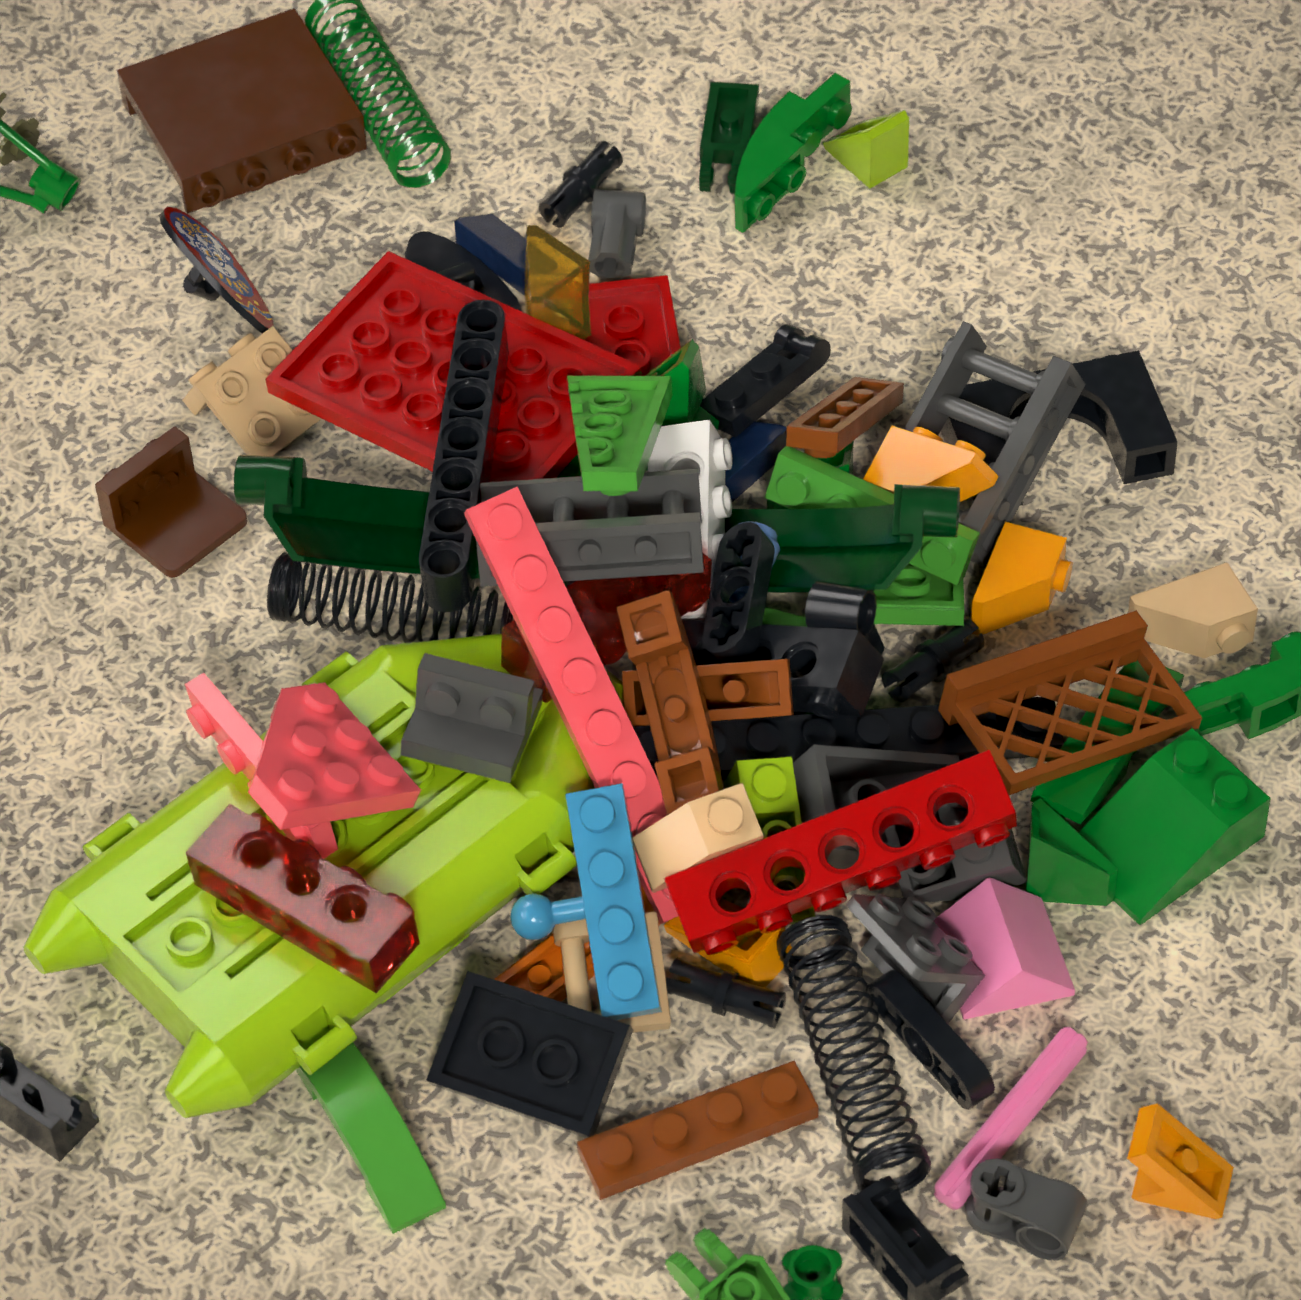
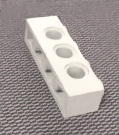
(701, 448)

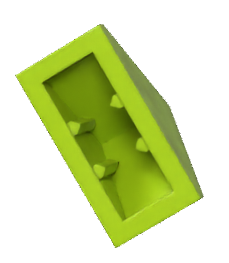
(873, 147)

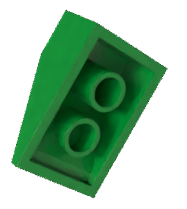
(1176, 824)

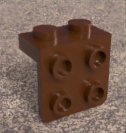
(166, 506)

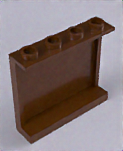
(243, 109)

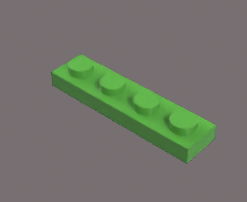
(812, 484)

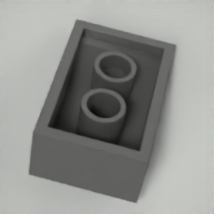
(844, 775)

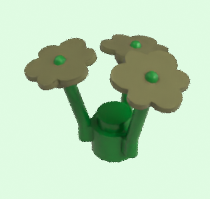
(50, 181)

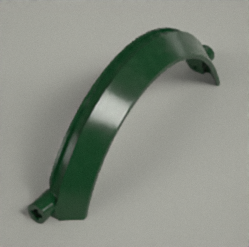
(384, 527)

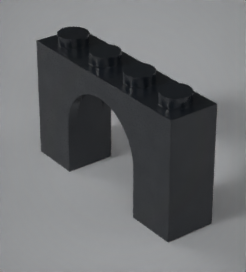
(1115, 402)

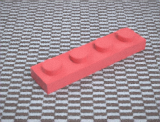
(240, 749)

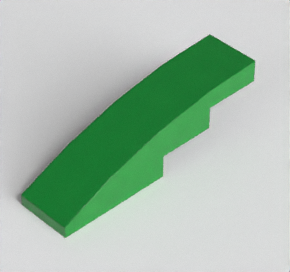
(1082, 791)

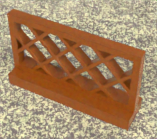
(1047, 672)

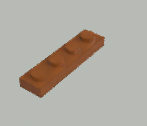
(844, 416)
(697, 1130)

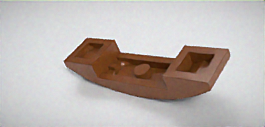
(672, 699)

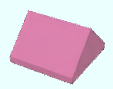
(1010, 946)

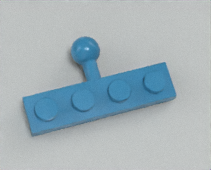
(608, 902)

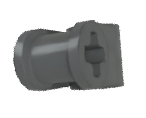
(1027, 1211)

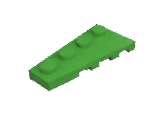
(617, 427)

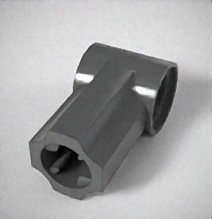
(615, 225)

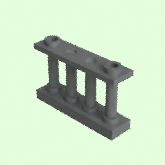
(1026, 437)
(613, 535)

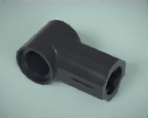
(843, 608)

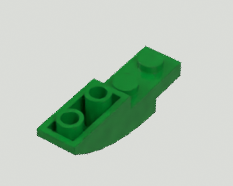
(778, 148)
(1256, 697)

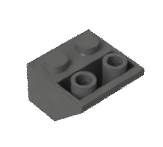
(962, 873)

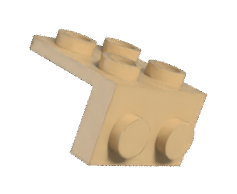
(241, 398)

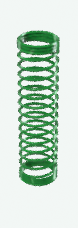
(395, 153)

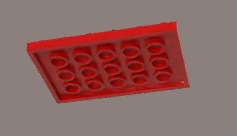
(385, 365)

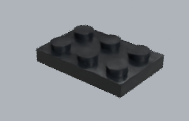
(530, 1055)

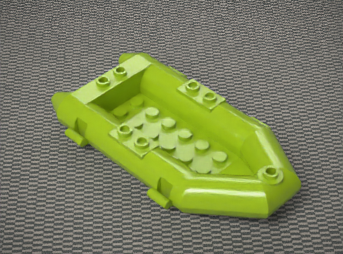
(246, 996)

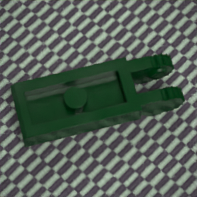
(726, 129)

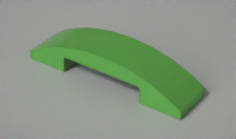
(375, 1138)

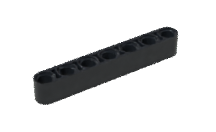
(463, 454)

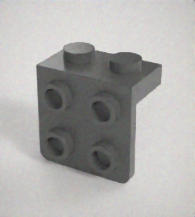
(917, 948)

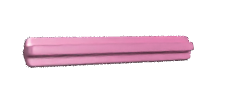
(1012, 1115)

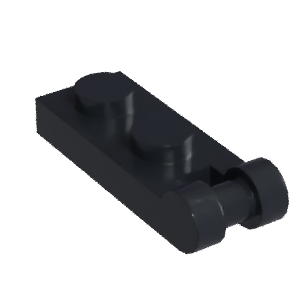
(766, 379)

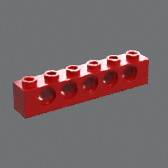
(970, 783)

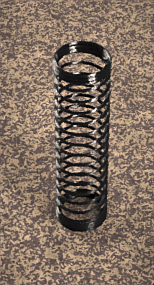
(288, 585)
(820, 960)

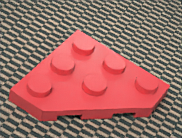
(324, 763)

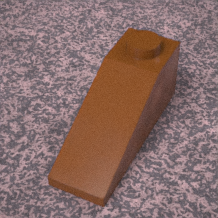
(729, 689)

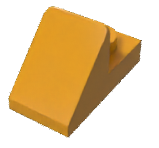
(1176, 1166)

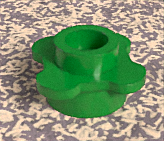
(812, 1260)

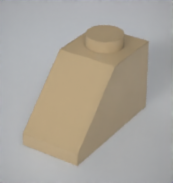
(1199, 613)
(697, 834)

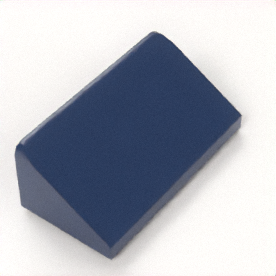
(495, 245)
(753, 455)

